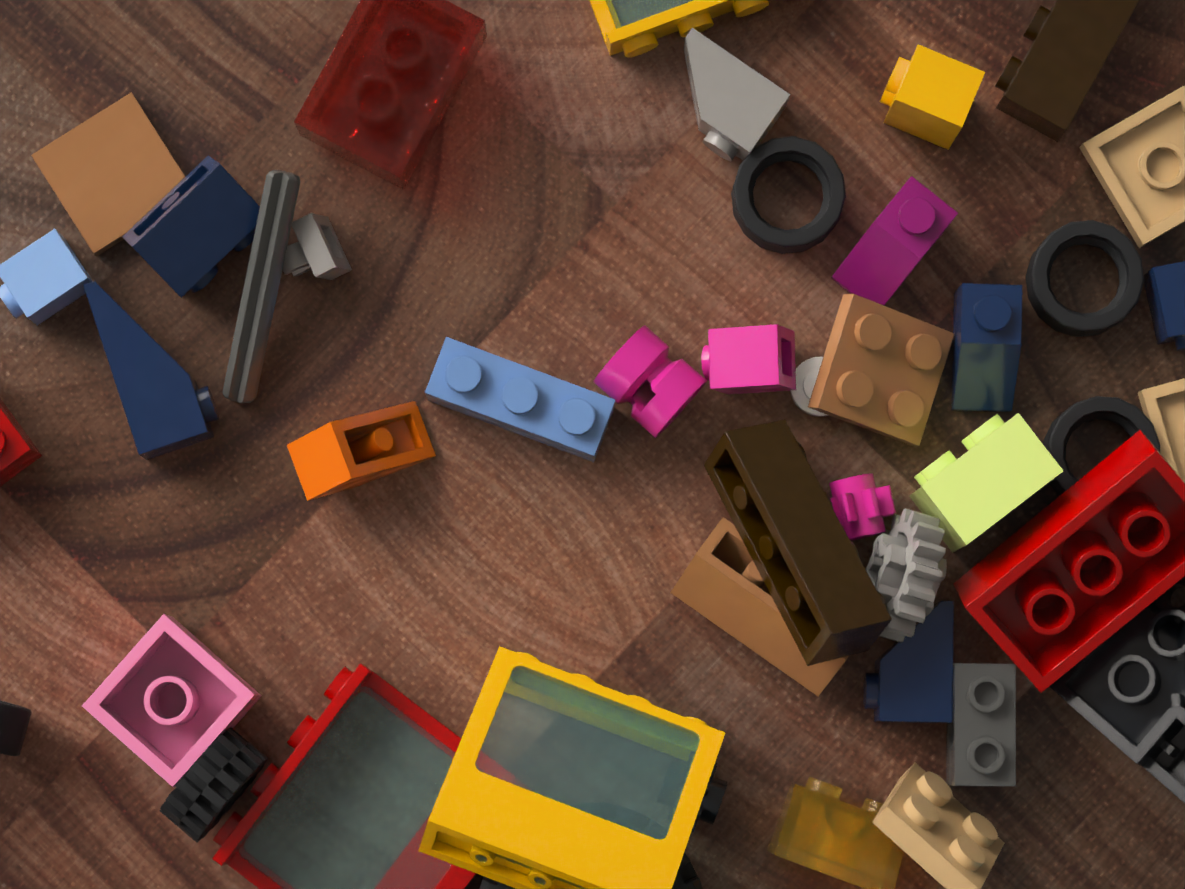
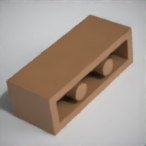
(732, 595)

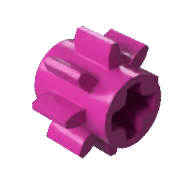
(861, 505)

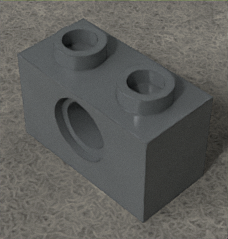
(982, 726)

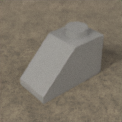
(730, 98)

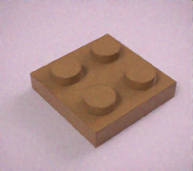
(881, 369)

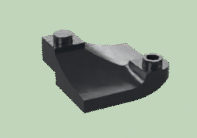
(1137, 690)

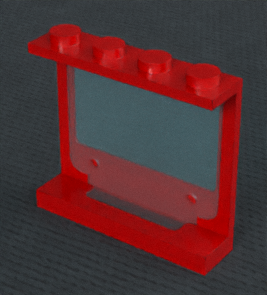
(349, 798)

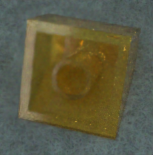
(835, 837)

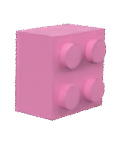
(170, 699)

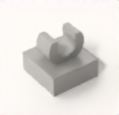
(316, 249)

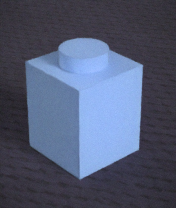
(42, 278)

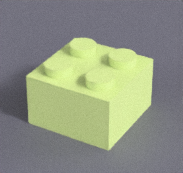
(987, 482)

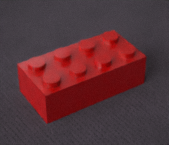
(1083, 563)

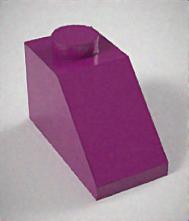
(895, 243)

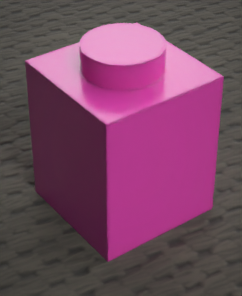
(750, 359)

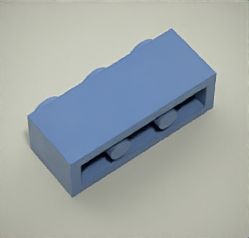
(520, 399)

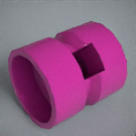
(649, 381)

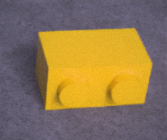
(931, 96)

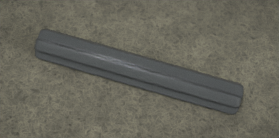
(261, 286)

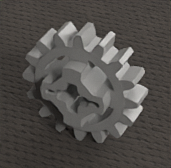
(908, 570)

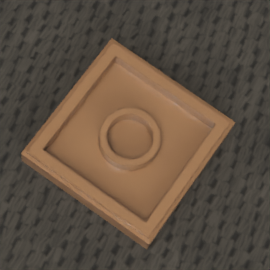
(109, 172)

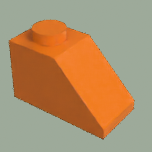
(360, 449)

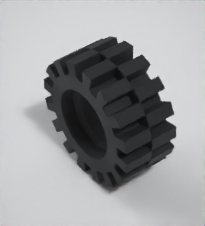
(213, 784)

